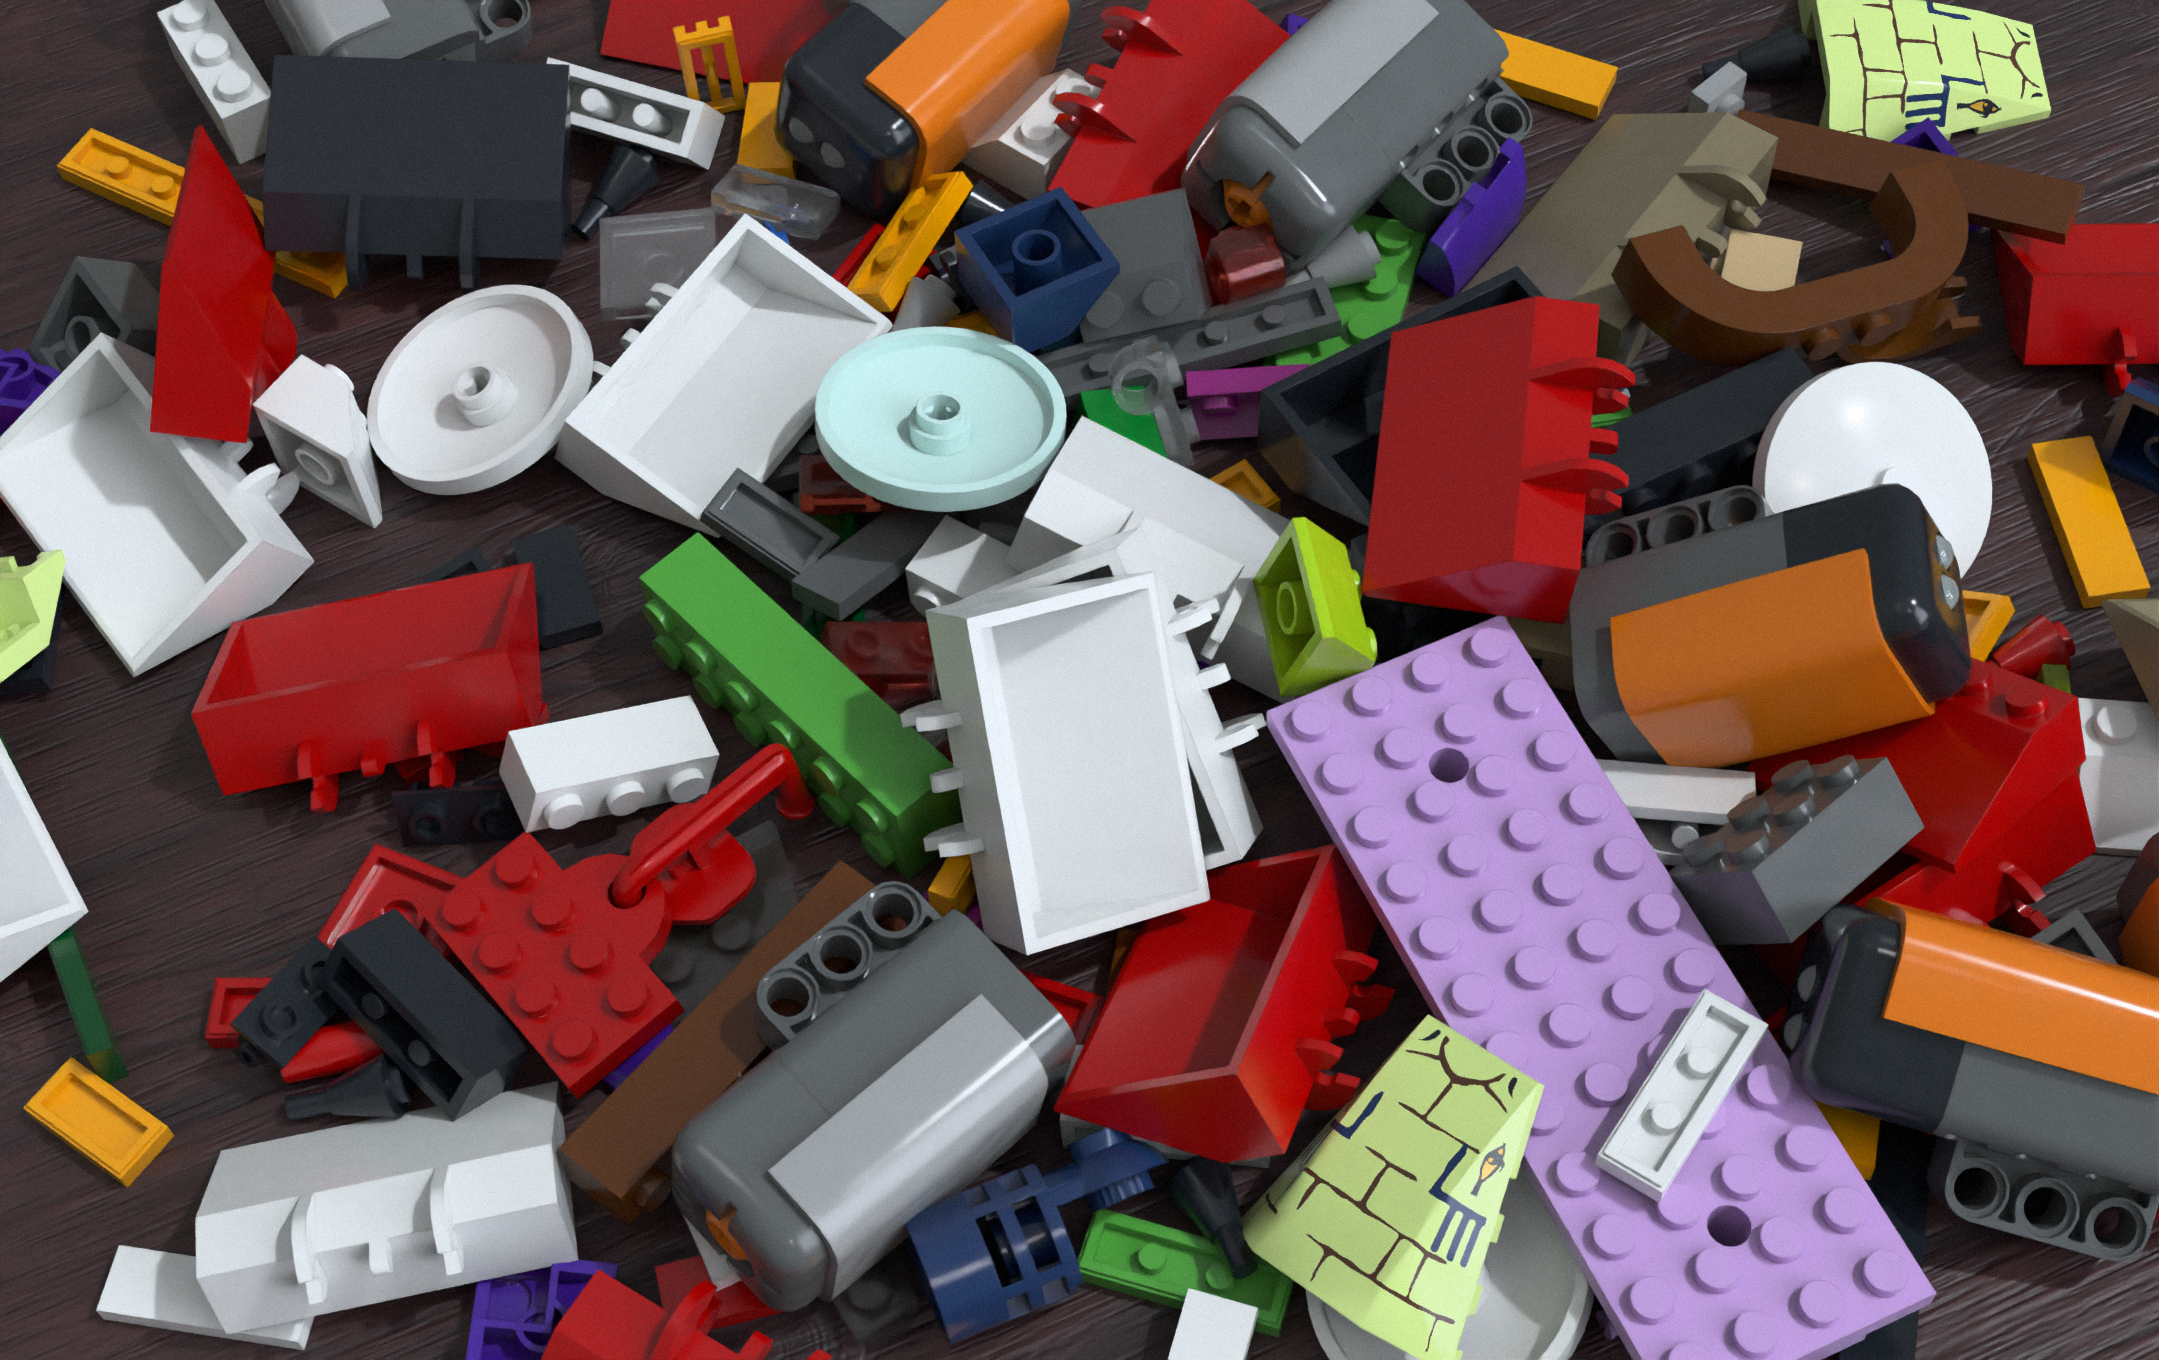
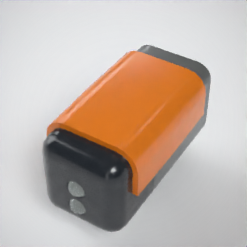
(910, 87)
(1763, 632)
(1999, 1049)

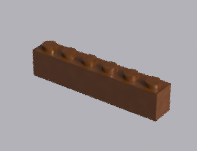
(627, 1142)

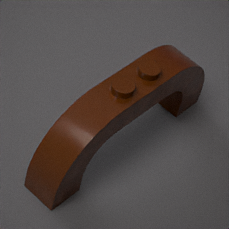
(1735, 326)

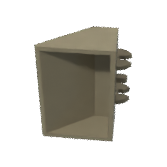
(1632, 182)

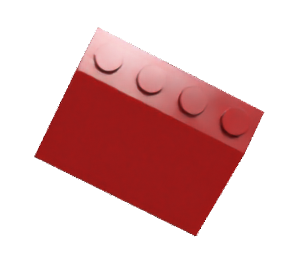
(1969, 763)

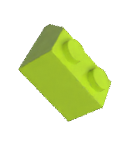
(1312, 611)

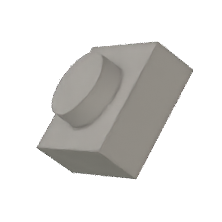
(1720, 92)

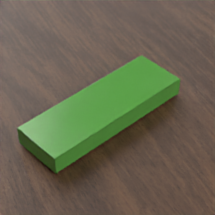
(1165, 1262)

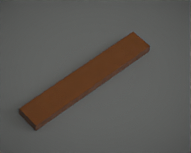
(1859, 166)

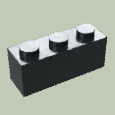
(423, 1014)

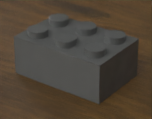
(1795, 849)

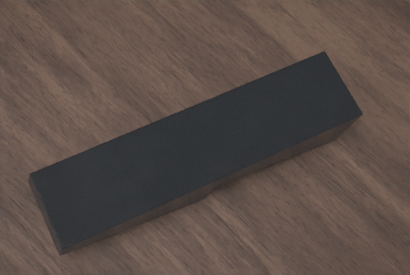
(1903, 1193)

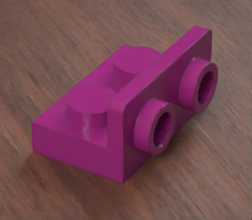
(1229, 399)

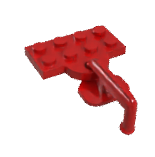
(575, 964)

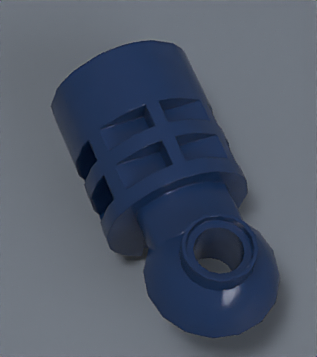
(1023, 1231)

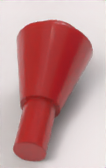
(2035, 645)

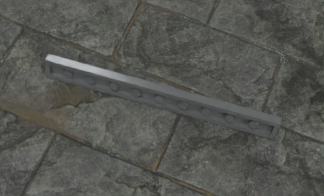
(1215, 341)

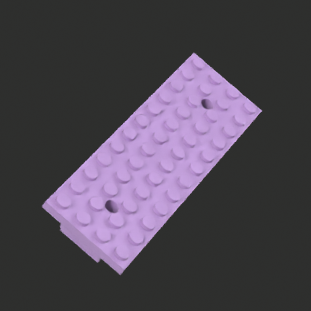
(1576, 959)

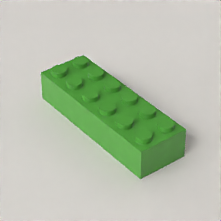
(799, 695)

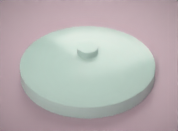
(940, 418)

